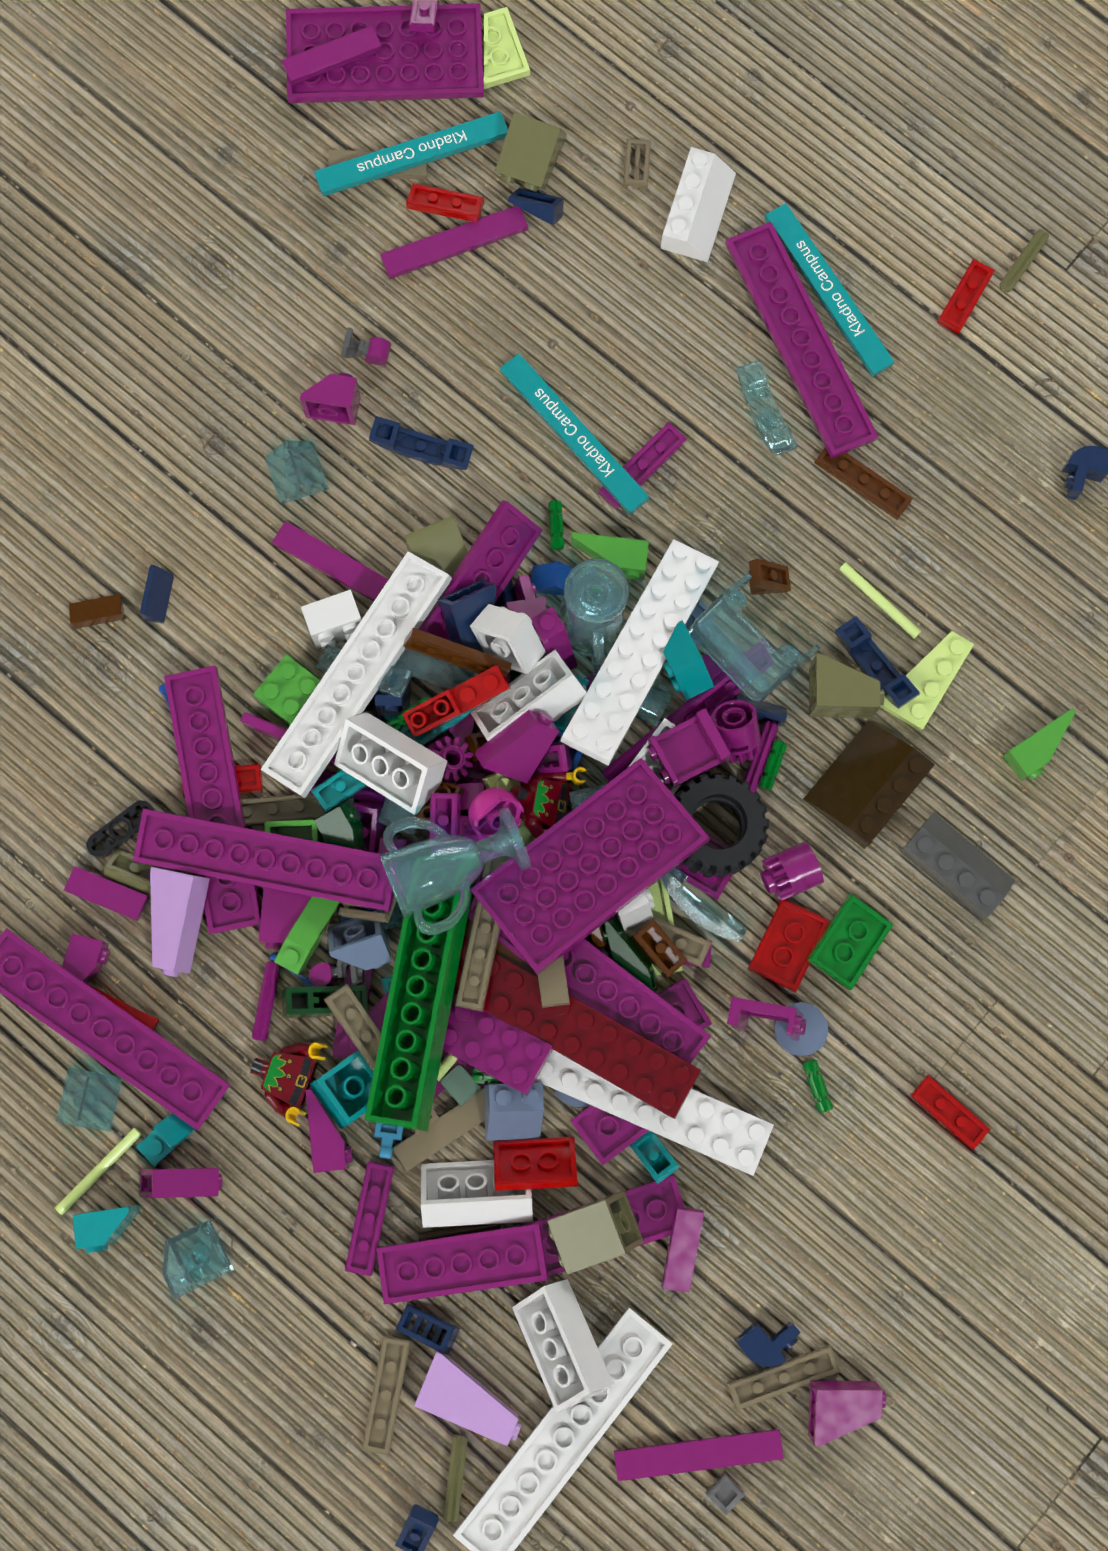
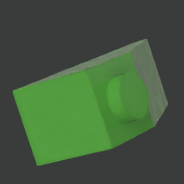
(626, 553)
(1037, 750)
(306, 934)

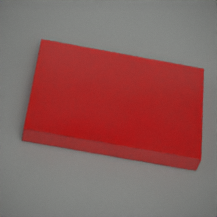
(787, 945)
(535, 1163)

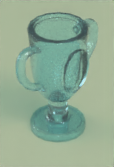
(594, 608)
(444, 866)

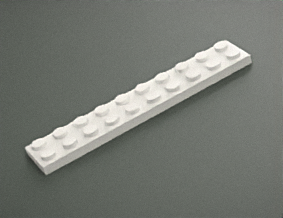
(638, 653)
(356, 673)
(700, 1124)
(562, 1442)

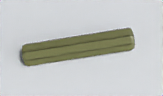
(1024, 260)
(455, 1478)

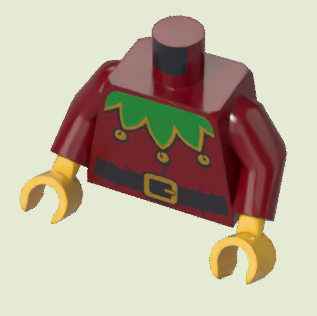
(545, 799)
(288, 1077)

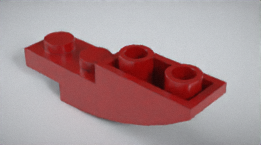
(456, 701)

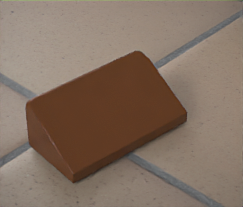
(96, 611)
(659, 948)

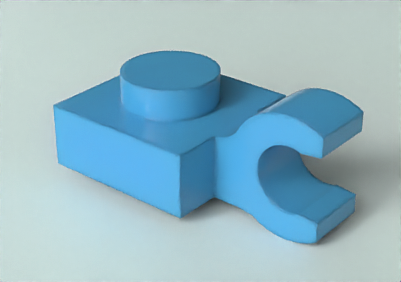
(388, 1135)

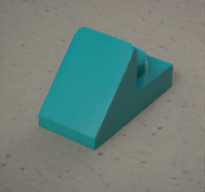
(164, 1139)
(654, 1156)

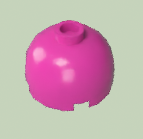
(485, 807)

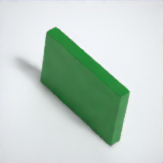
(849, 942)

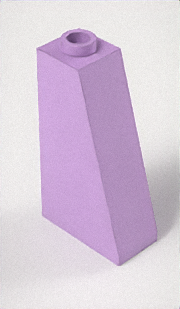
(175, 918)
(464, 1401)

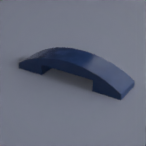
(420, 446)
(874, 663)

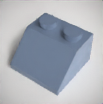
(360, 943)
(512, 1113)

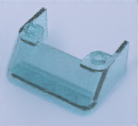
(741, 649)

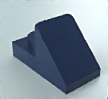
(417, 1529)

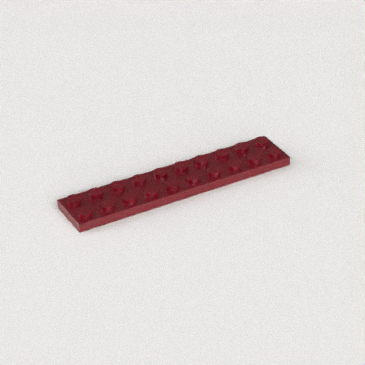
(588, 1038)

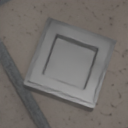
(725, 1493)

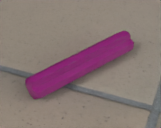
(758, 764)
(266, 1001)

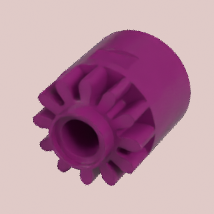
(738, 728)
(456, 757)
(791, 871)

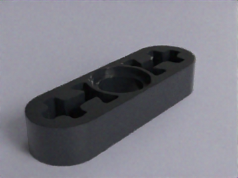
(109, 827)

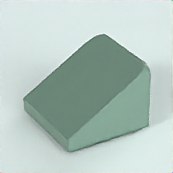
(459, 1085)

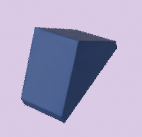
(550, 578)

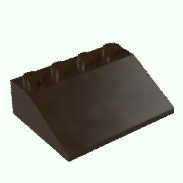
(868, 783)

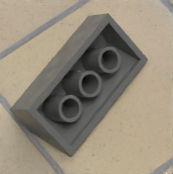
(958, 866)

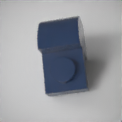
(1085, 463)
(393, 705)
(765, 1350)

